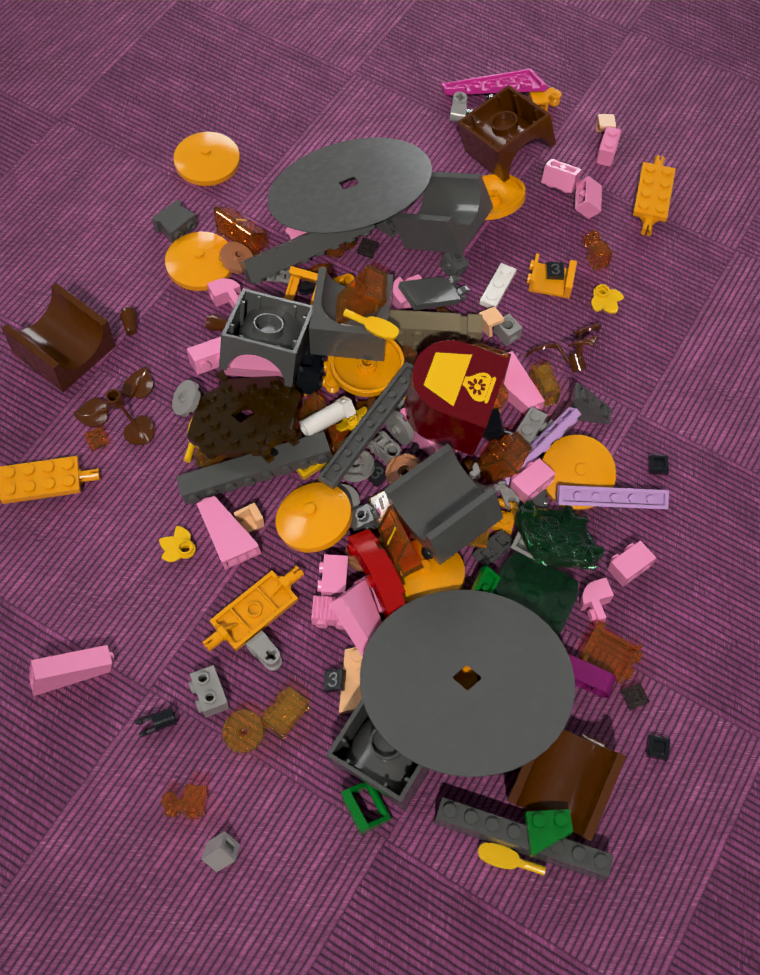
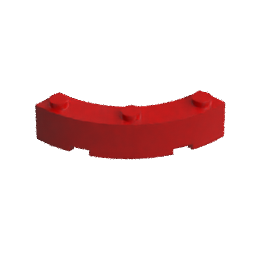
(378, 569)

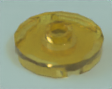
(236, 724)

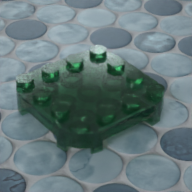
(557, 537)
(539, 589)

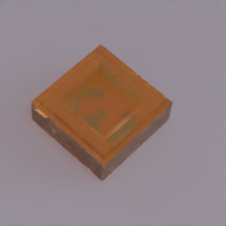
(96, 439)

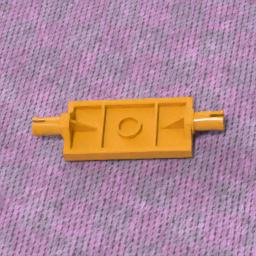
(653, 193)
(43, 479)
(253, 610)

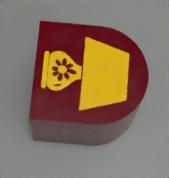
(454, 393)

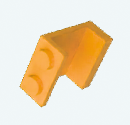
(540, 284)

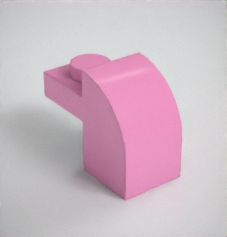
(224, 291)
(398, 298)
(593, 597)

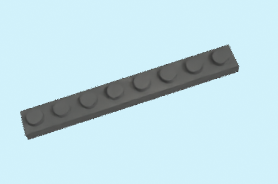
(367, 428)

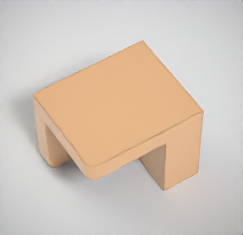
(603, 121)
(490, 318)
(250, 518)

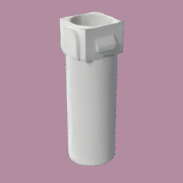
(327, 416)

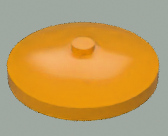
(206, 158)
(505, 196)
(195, 260)
(367, 377)
(579, 462)
(314, 517)
(433, 576)

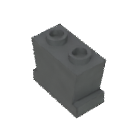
(174, 221)

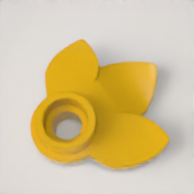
(606, 300)
(351, 422)
(175, 544)

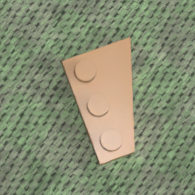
(352, 694)

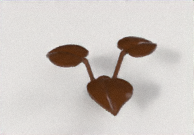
(576, 359)
(94, 411)

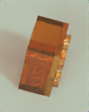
(504, 457)

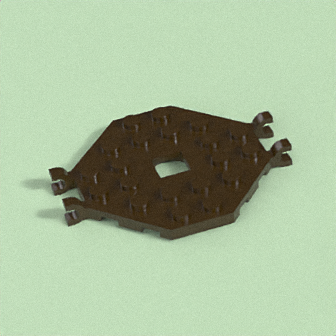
(217, 431)

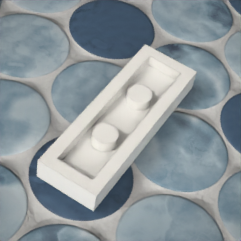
(498, 286)

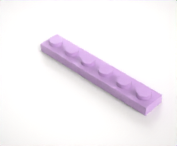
(544, 441)
(612, 497)

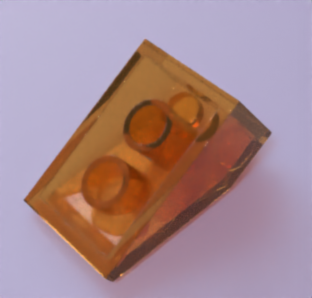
(363, 294)

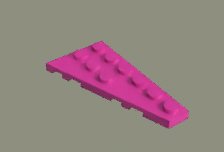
(521, 80)

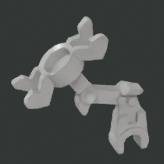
(506, 493)

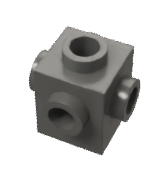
(453, 264)
(365, 518)

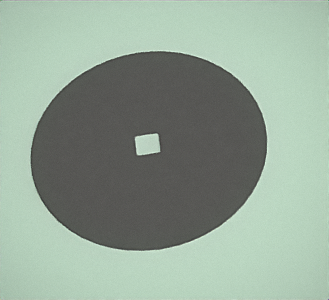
(313, 201)
(458, 731)

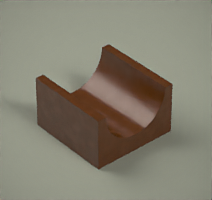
(502, 127)
(63, 341)
(571, 777)

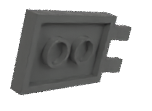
(433, 292)

